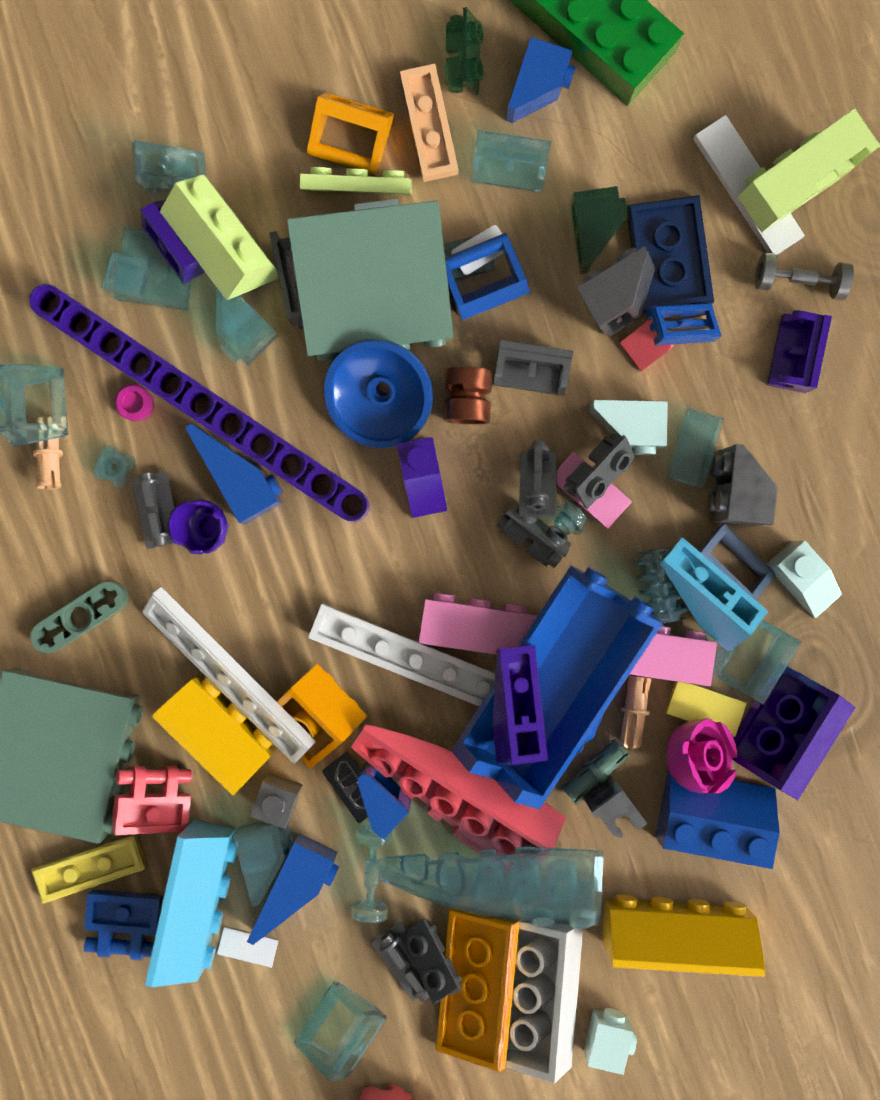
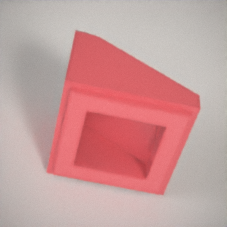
(641, 346)

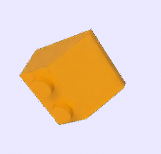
(322, 712)

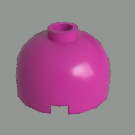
(701, 756)

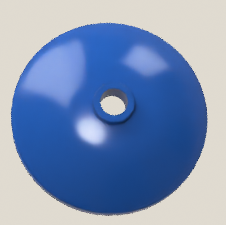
(366, 411)

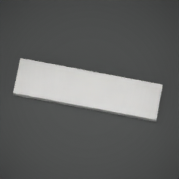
(733, 165)

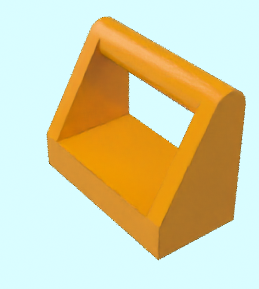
(355, 113)

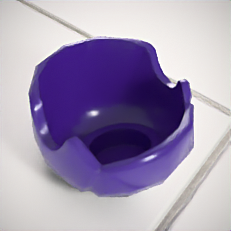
(198, 526)

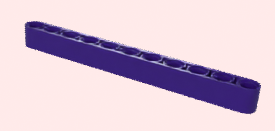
(154, 378)

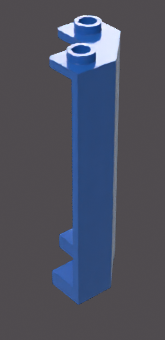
(584, 653)

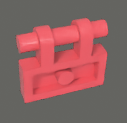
(151, 812)

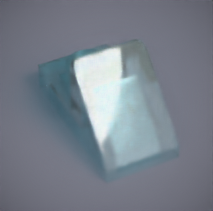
(163, 166)

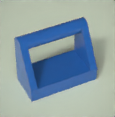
(492, 294)
(382, 800)

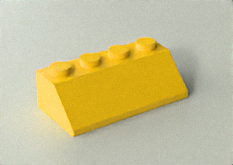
(682, 936)

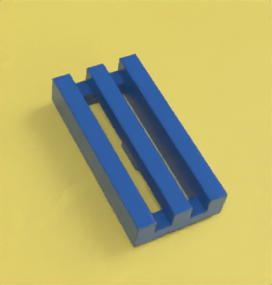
(663, 337)

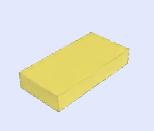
(695, 702)

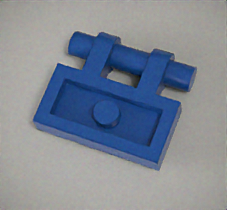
(121, 913)

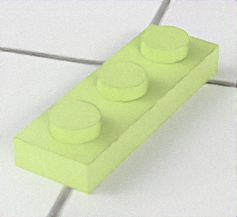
(356, 181)

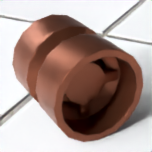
(467, 395)

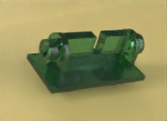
(464, 36)

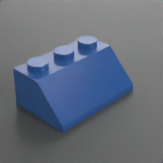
(727, 825)

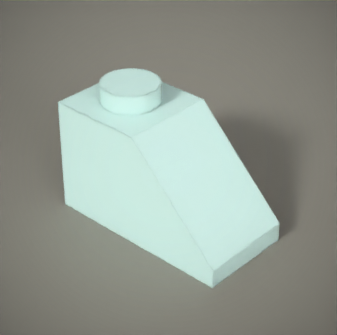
(640, 421)
(806, 577)

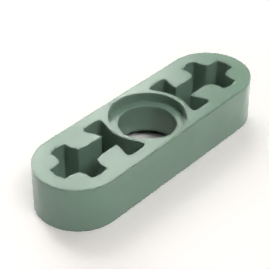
(63, 639)

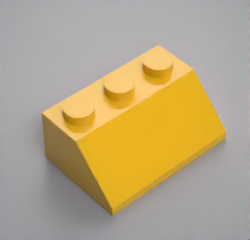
(215, 733)

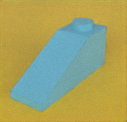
(712, 597)

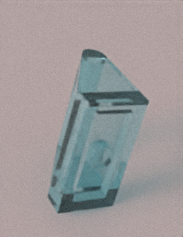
(12, 403)
(768, 669)
(354, 1042)

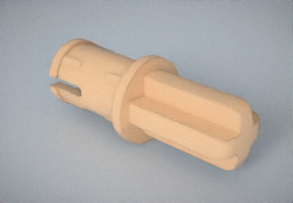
(47, 457)
(635, 711)

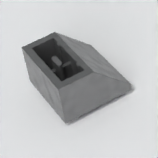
(619, 292)
(741, 489)

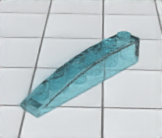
(530, 886)

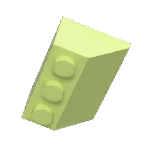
(217, 238)

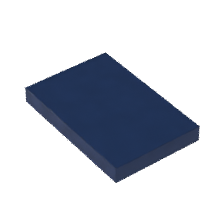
(678, 248)

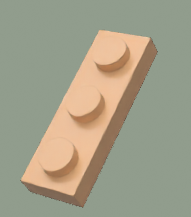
(429, 122)

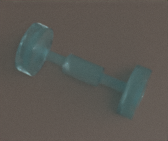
(370, 910)

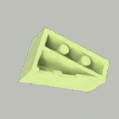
(807, 171)

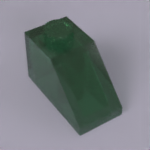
(596, 221)

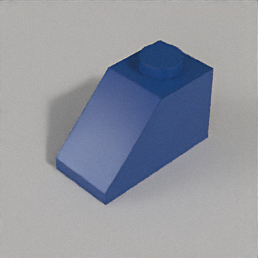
(540, 78)

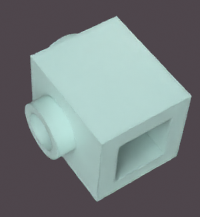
(609, 1041)

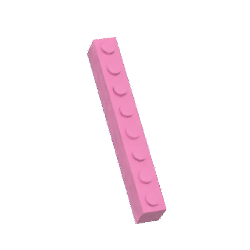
(487, 629)

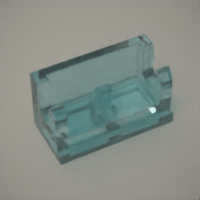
(510, 161)

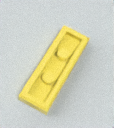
(89, 868)

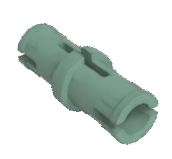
(595, 771)

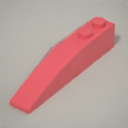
(468, 802)

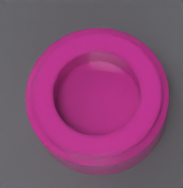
(134, 403)

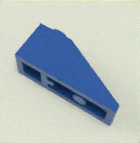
(241, 482)
(299, 881)

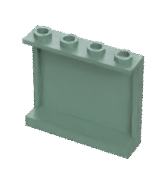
(371, 277)
(62, 754)

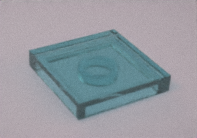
(162, 285)

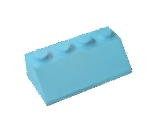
(192, 904)

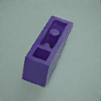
(518, 708)

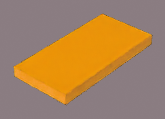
(477, 1018)

